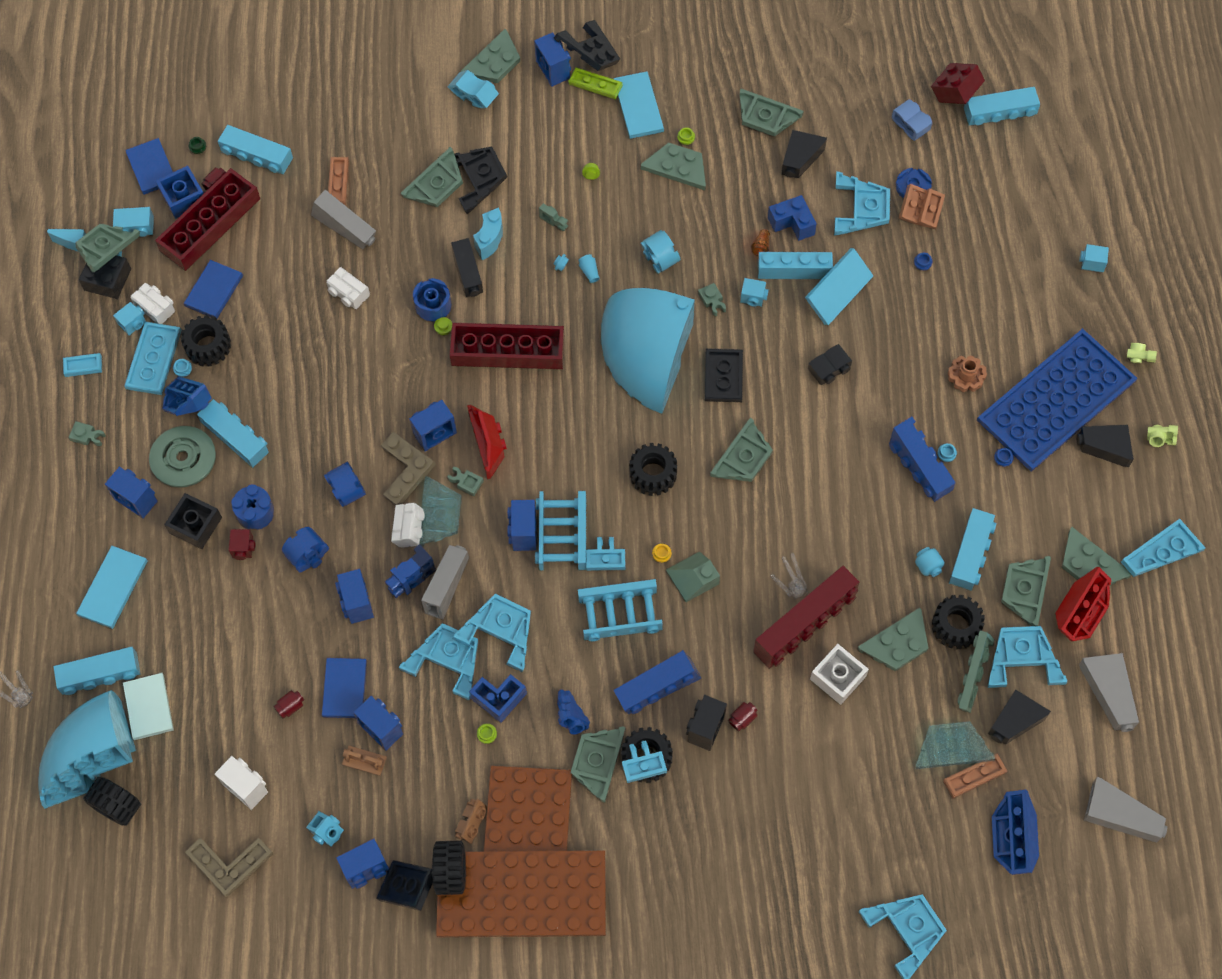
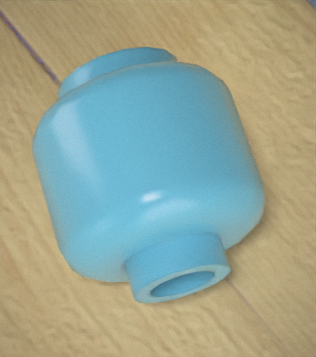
(929, 562)

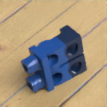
(411, 572)

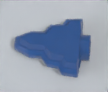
(570, 713)

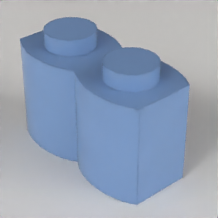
(911, 119)

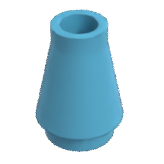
(589, 268)

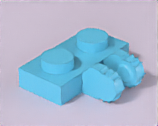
(605, 558)
(643, 766)

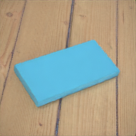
(639, 105)
(839, 286)
(153, 358)
(112, 587)

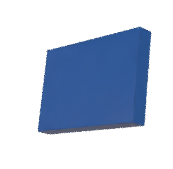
(149, 164)
(213, 289)
(343, 687)

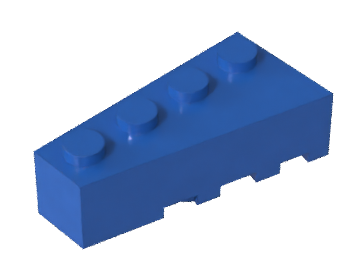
(921, 460)
(657, 683)

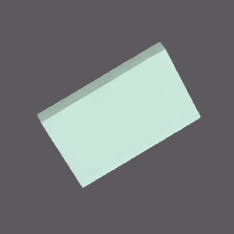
(148, 706)

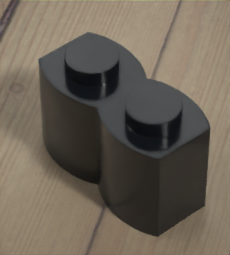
(830, 364)

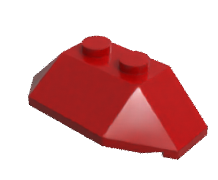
(487, 439)
(1084, 605)

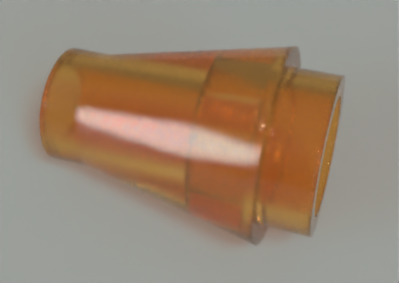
(761, 243)

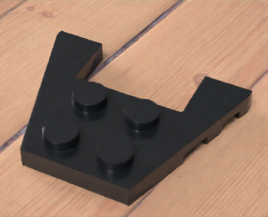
(595, 50)
(484, 173)

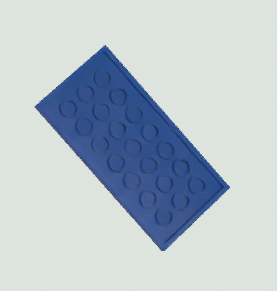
(1056, 399)

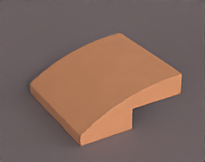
(921, 206)

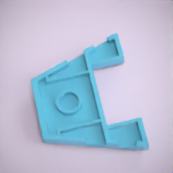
(870, 205)
(504, 621)
(1024, 648)
(448, 653)
(915, 924)

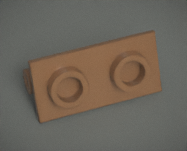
(364, 760)
(475, 812)

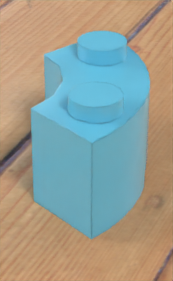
(476, 90)
(490, 235)

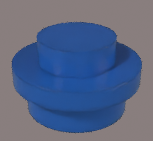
(923, 261)
(1003, 457)

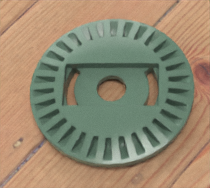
(176, 472)

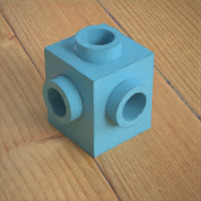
(325, 829)

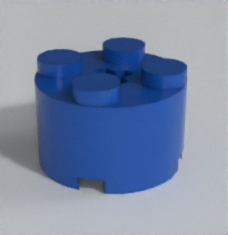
(432, 299)
(345, 484)
(253, 507)
(305, 549)

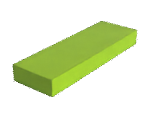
(595, 83)

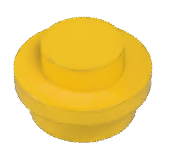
(661, 553)

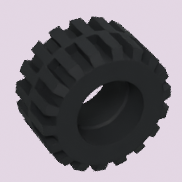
(207, 353)
(653, 455)
(961, 607)
(653, 739)
(112, 801)
(449, 867)

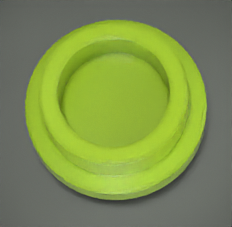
(686, 136)
(591, 171)
(443, 326)
(486, 733)

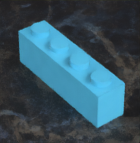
(1002, 106)
(255, 149)
(794, 265)
(233, 433)
(972, 548)
(97, 670)

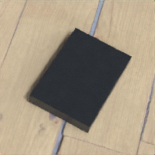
(723, 375)
(406, 885)

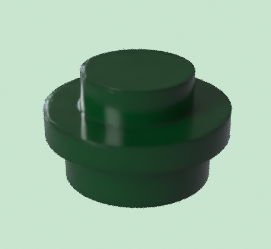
(197, 145)

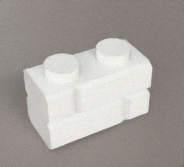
(347, 288)
(153, 303)
(407, 525)

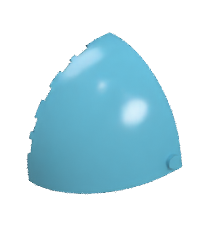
(645, 341)
(83, 747)

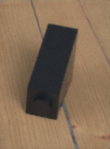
(802, 152)
(467, 267)
(1107, 443)
(1017, 718)

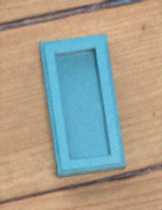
(82, 365)

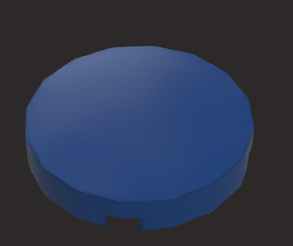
(912, 176)

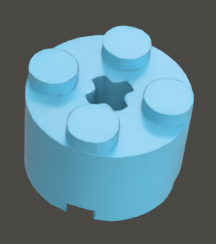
(660, 250)

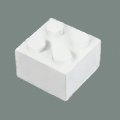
(839, 674)
(242, 783)

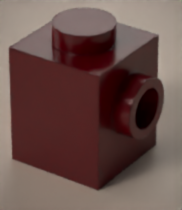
(241, 544)

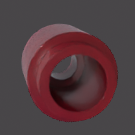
(212, 177)
(289, 704)
(743, 716)

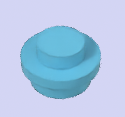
(561, 262)
(182, 367)
(947, 452)

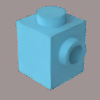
(1094, 258)
(754, 292)
(130, 318)

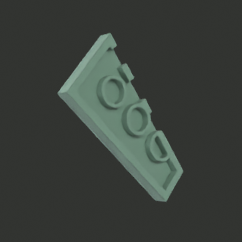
(976, 672)

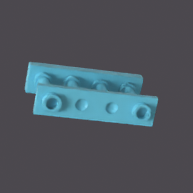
(578, 539)
(627, 592)

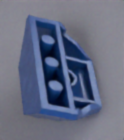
(185, 397)
(1016, 833)

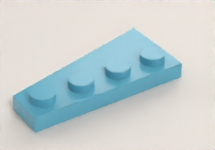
(1165, 548)

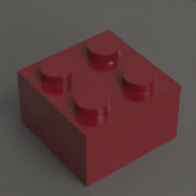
(957, 83)

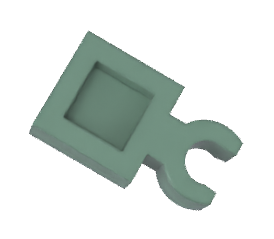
(551, 216)
(712, 297)
(85, 433)
(467, 482)

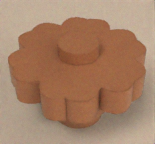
(967, 373)

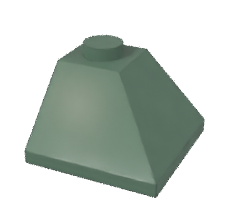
(694, 576)

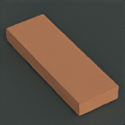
(339, 178)
(974, 776)

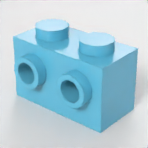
(134, 218)

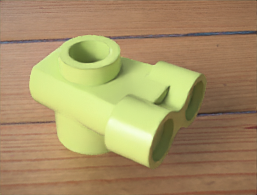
(1137, 353)
(1159, 435)

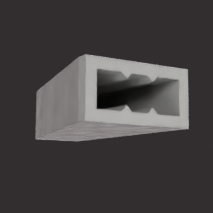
(342, 220)
(445, 581)
(1112, 689)
(1121, 812)

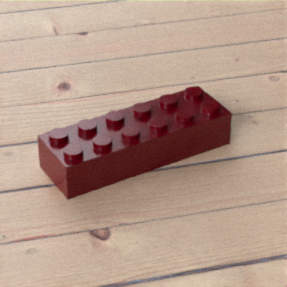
(208, 219)
(507, 346)
(806, 617)

